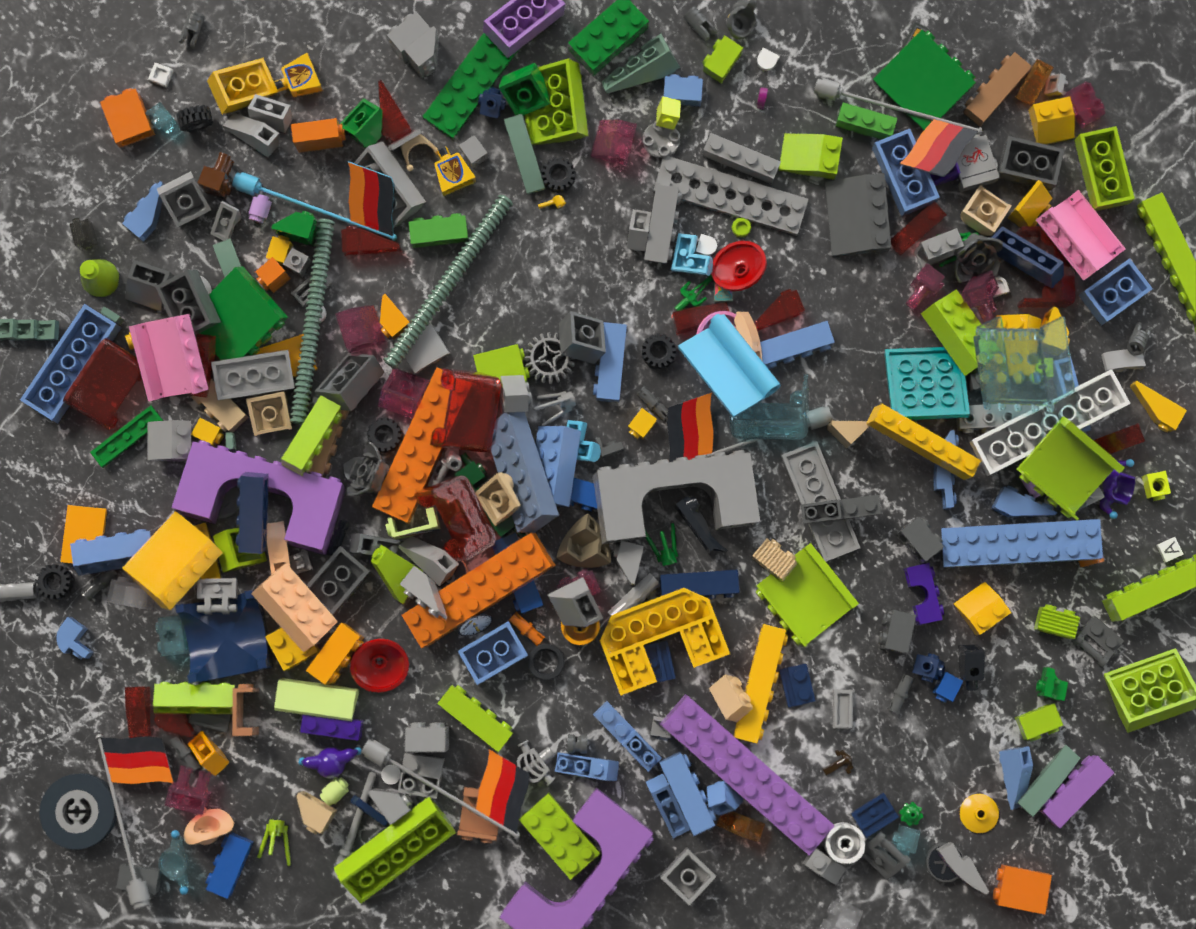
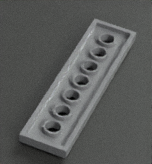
(742, 189)

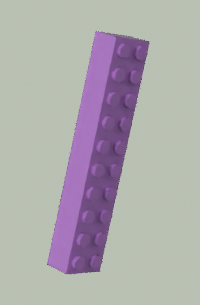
(747, 774)

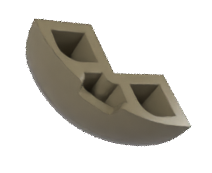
(584, 546)

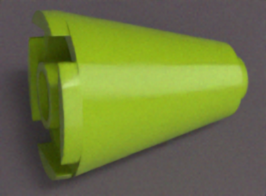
(99, 277)

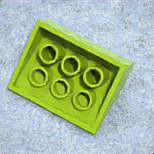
(566, 114)
(1152, 690)

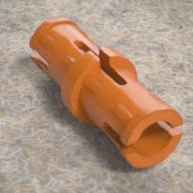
(526, 629)

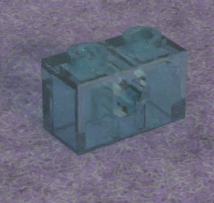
(176, 645)

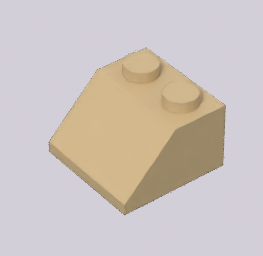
(314, 812)

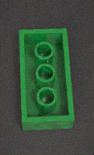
(608, 35)

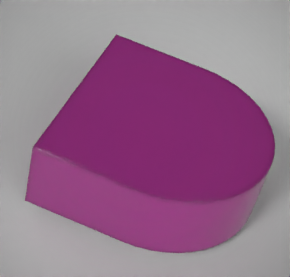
(761, 98)

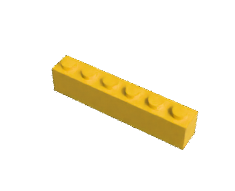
(923, 442)
(760, 682)

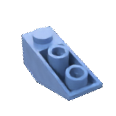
(146, 214)
(1013, 504)
(587, 766)
(1017, 771)

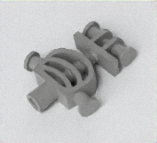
(541, 758)

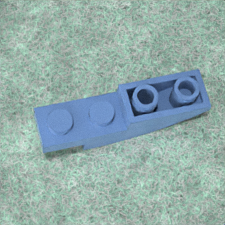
(944, 479)
(627, 736)

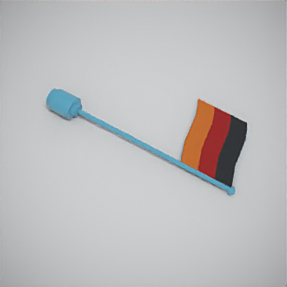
(369, 198)

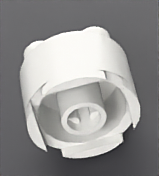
(855, 842)

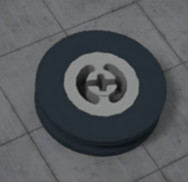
(78, 834)

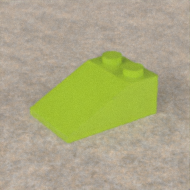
(811, 154)

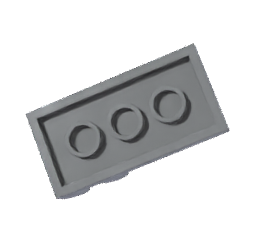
(252, 375)

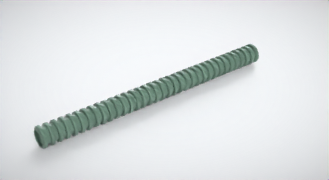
(448, 281)
(312, 321)

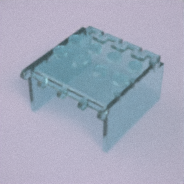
(1023, 365)

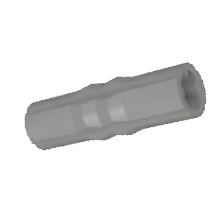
(18, 591)
(636, 594)

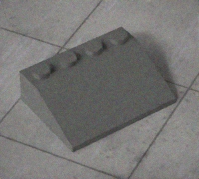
(858, 215)

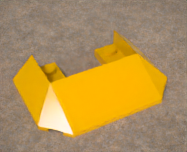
(674, 612)

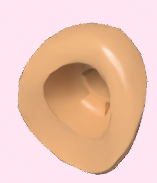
(208, 828)

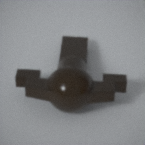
(846, 759)

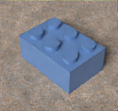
(1115, 292)
(493, 653)

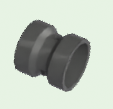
(577, 743)

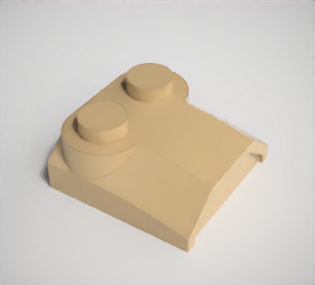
(984, 212)
(269, 412)
(498, 498)

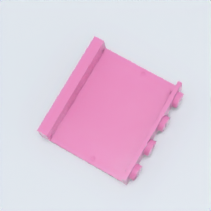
(1080, 235)
(168, 357)

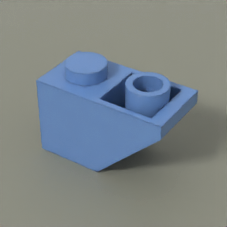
(723, 798)

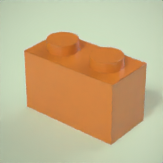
(272, 275)

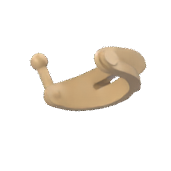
(406, 147)

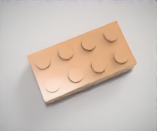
(294, 607)

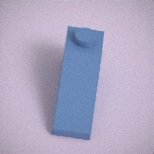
(668, 805)

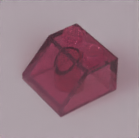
(614, 141)
(360, 328)
(403, 393)

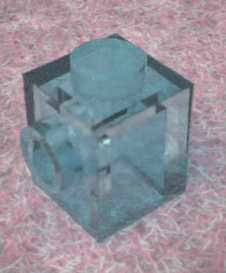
(906, 839)

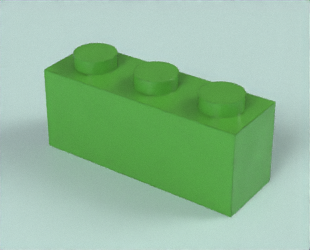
(865, 121)
(438, 230)

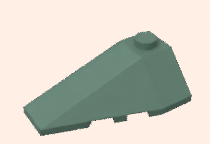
(650, 64)

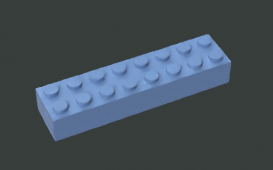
(1022, 543)

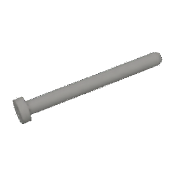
(358, 817)

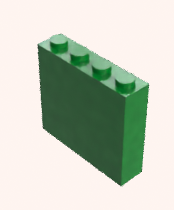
(925, 79)
(245, 315)

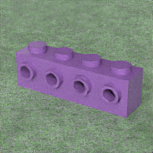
(1076, 791)

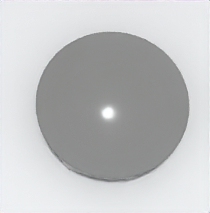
(660, 141)

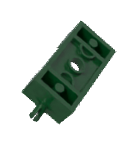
(476, 476)

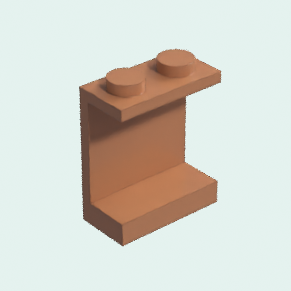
(238, 729)
(472, 824)

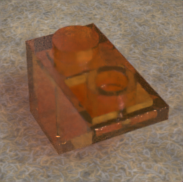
(1034, 82)
(741, 825)

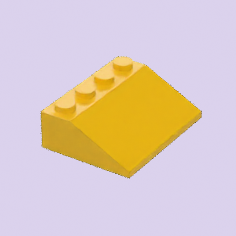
(172, 561)

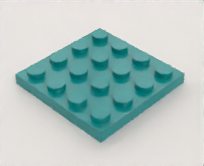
(925, 384)

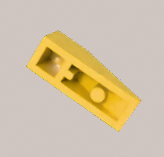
(1160, 409)

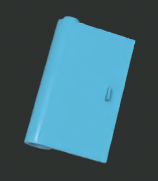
(729, 366)

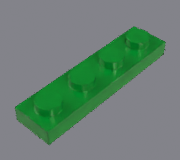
(125, 437)

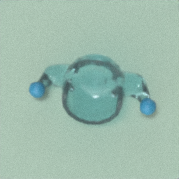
(175, 862)

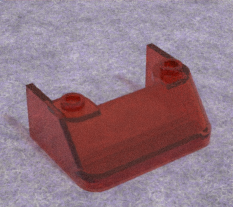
(1063, 292)

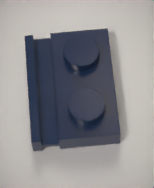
(660, 661)
(797, 685)
(874, 815)

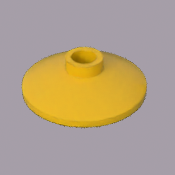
(969, 811)

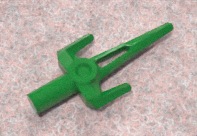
(691, 296)

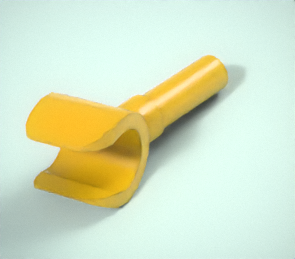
(557, 200)

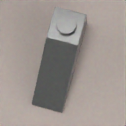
(367, 544)

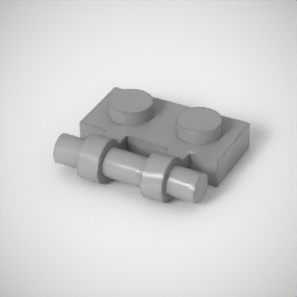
(217, 589)

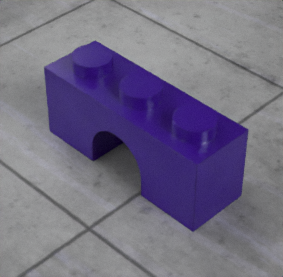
(930, 609)
(332, 727)

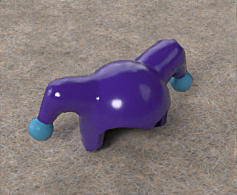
(1117, 489)
(330, 761)

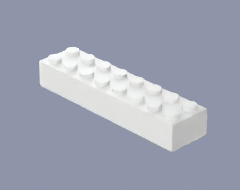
(1022, 434)

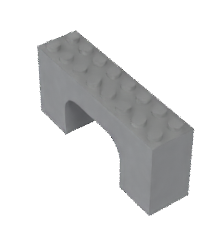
(722, 476)

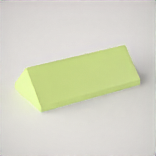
(316, 699)

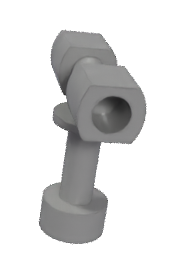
(452, 461)

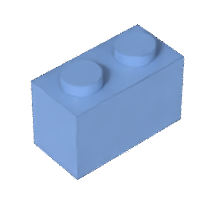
(684, 89)

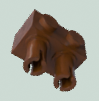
(216, 179)

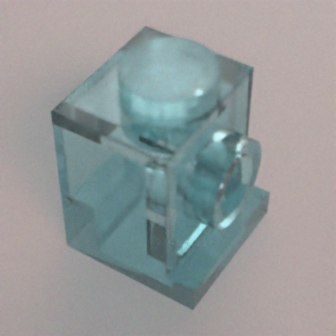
(161, 118)

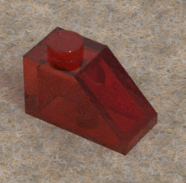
(175, 723)

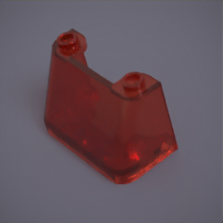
(104, 383)
(469, 411)
(462, 516)

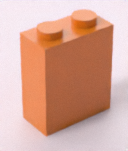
(127, 117)
(318, 135)
(1022, 889)

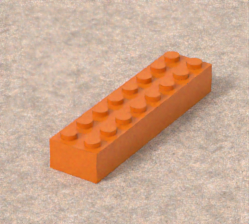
(415, 456)
(481, 589)

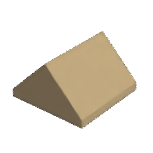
(847, 431)

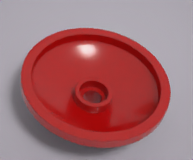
(735, 259)
(382, 674)

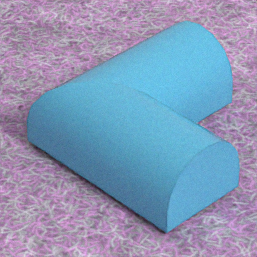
(685, 258)
(587, 450)

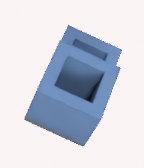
(69, 636)

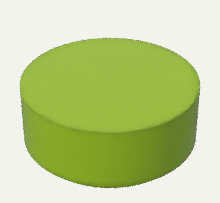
(741, 227)

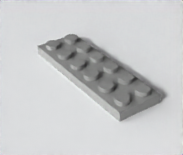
(815, 484)

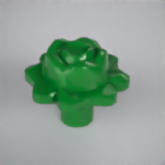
(911, 814)

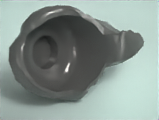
(742, 19)

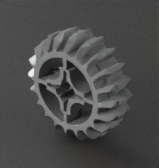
(541, 360)

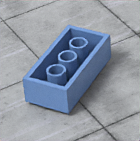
(908, 186)
(558, 455)
(106, 552)
(687, 794)

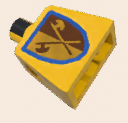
(299, 77)
(452, 172)

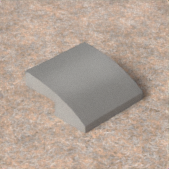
(427, 350)

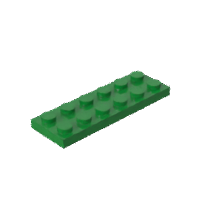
(462, 91)

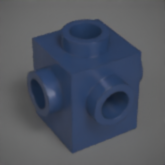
(489, 108)
(929, 667)

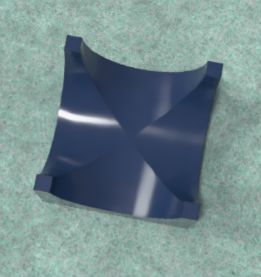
(226, 643)

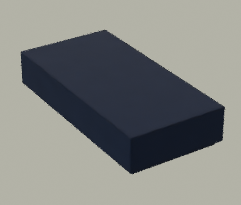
(369, 810)

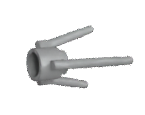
(564, 399)

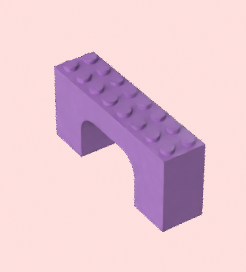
(214, 471)
(620, 840)

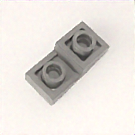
(1121, 360)

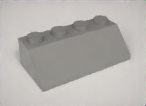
(406, 196)

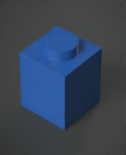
(947, 688)

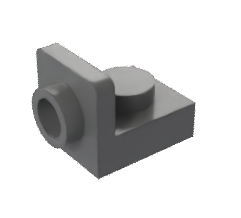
(610, 449)

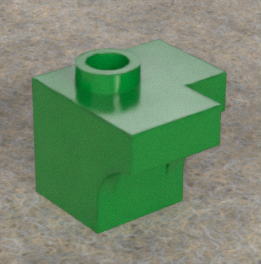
(1051, 686)

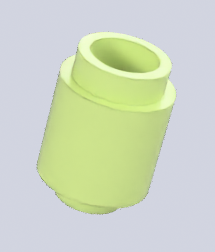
(334, 791)

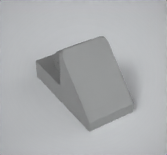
(225, 221)

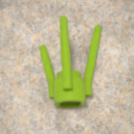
(274, 829)

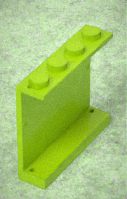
(1067, 467)
(807, 598)

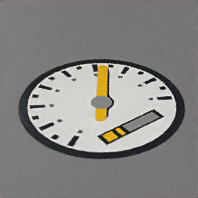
(475, 625)

